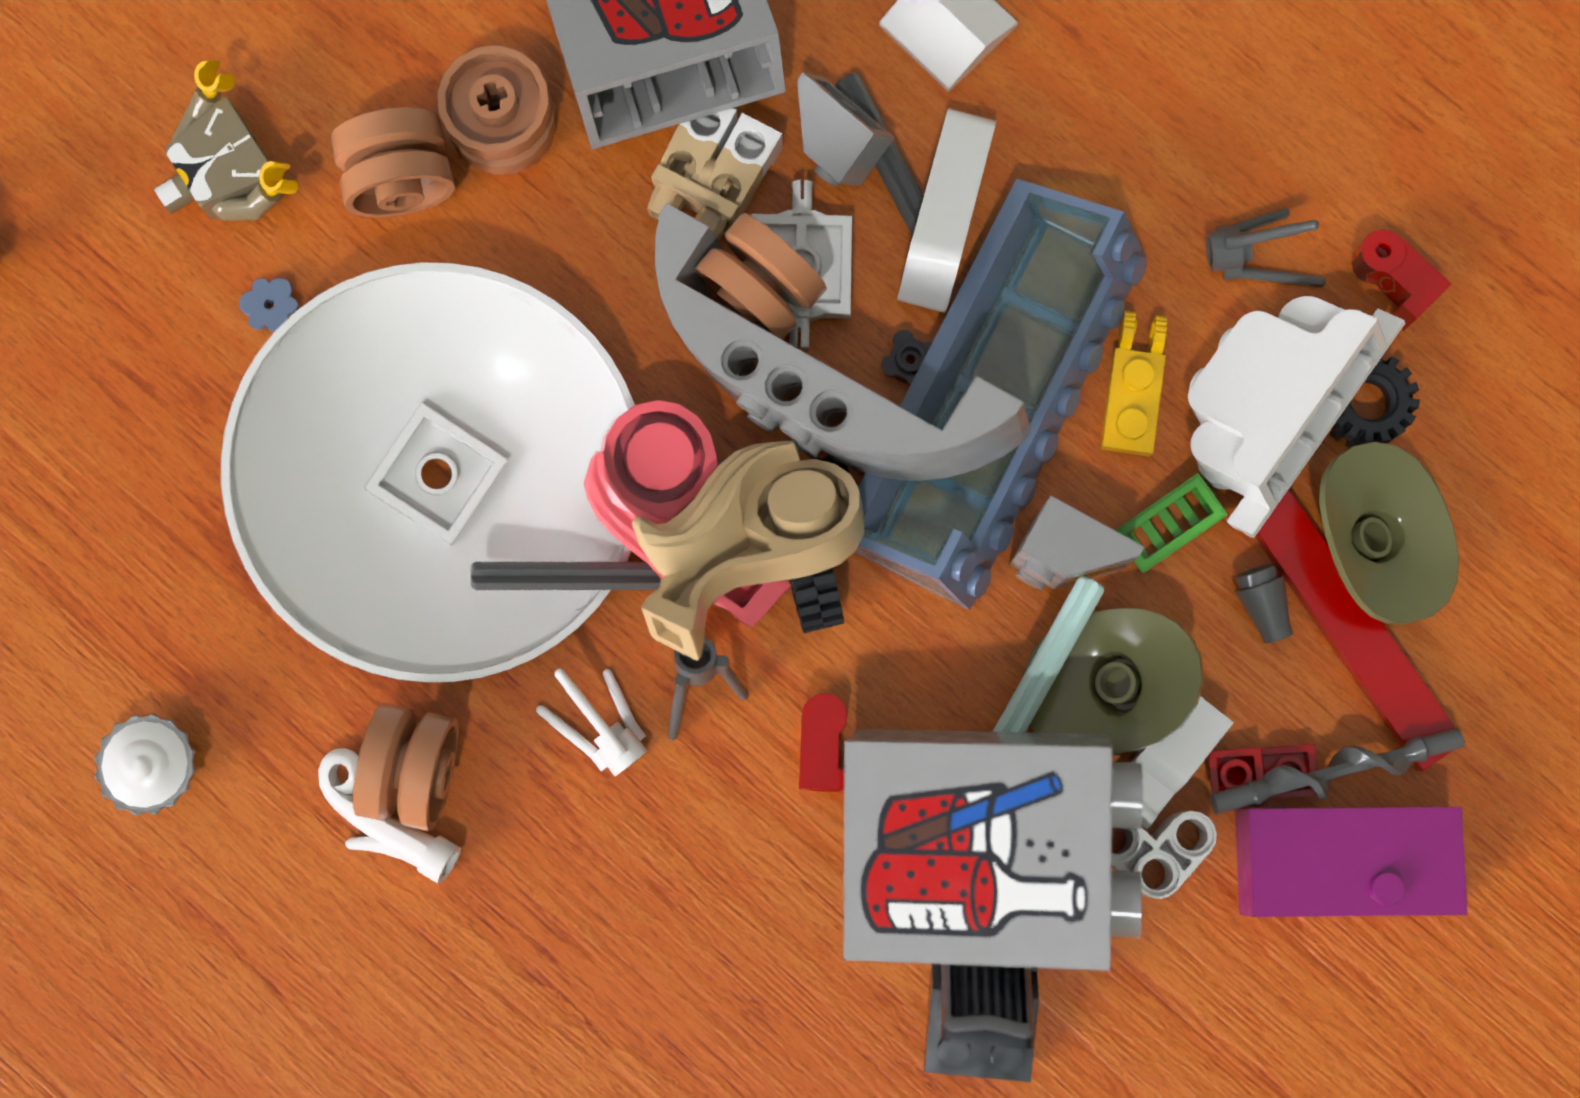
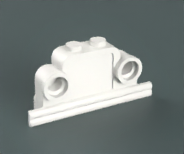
(1278, 394)

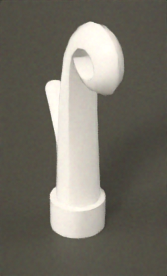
(431, 855)

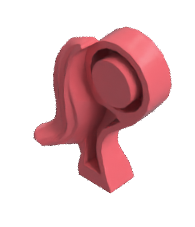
(653, 469)

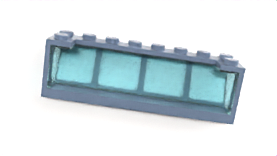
(1031, 326)

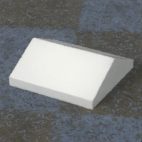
(948, 34)

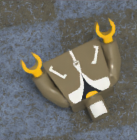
(220, 157)

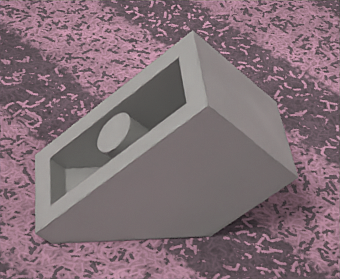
(838, 132)

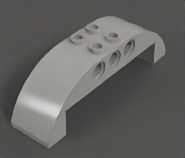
(811, 399)

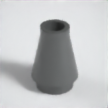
(1265, 600)

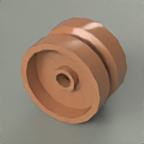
(497, 109)
(392, 162)
(760, 276)
(405, 766)

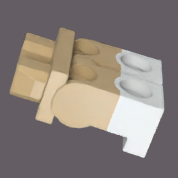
(715, 167)

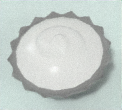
(144, 764)

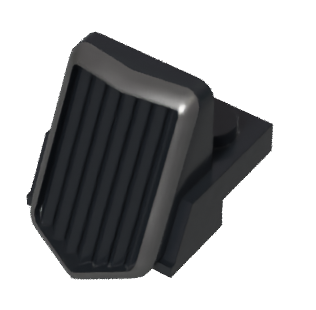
(982, 1021)

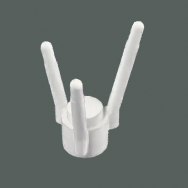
(617, 745)

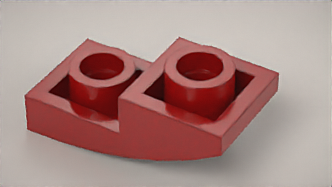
(1245, 765)

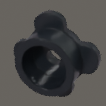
(896, 363)

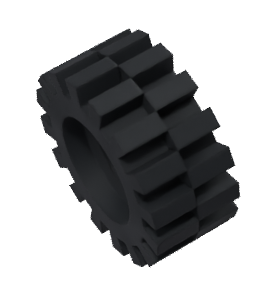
(1396, 415)
(817, 601)

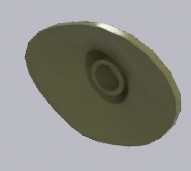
(1389, 533)
(1124, 678)

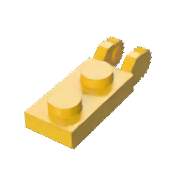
(1134, 390)

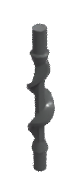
(1344, 762)

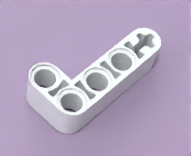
(946, 210)
(1165, 848)

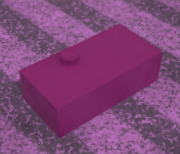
(1350, 861)

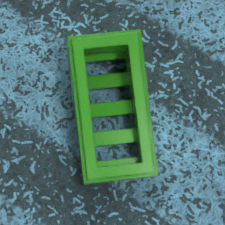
(1204, 496)

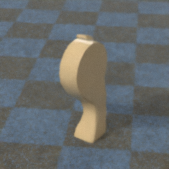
(750, 524)

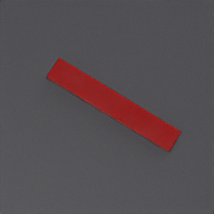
(1356, 637)

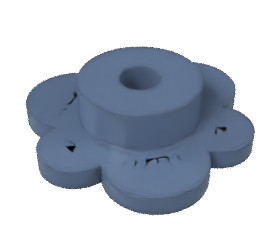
(263, 293)

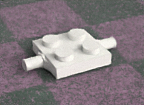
(826, 247)

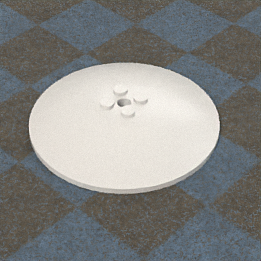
(333, 452)

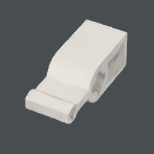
(1177, 757)

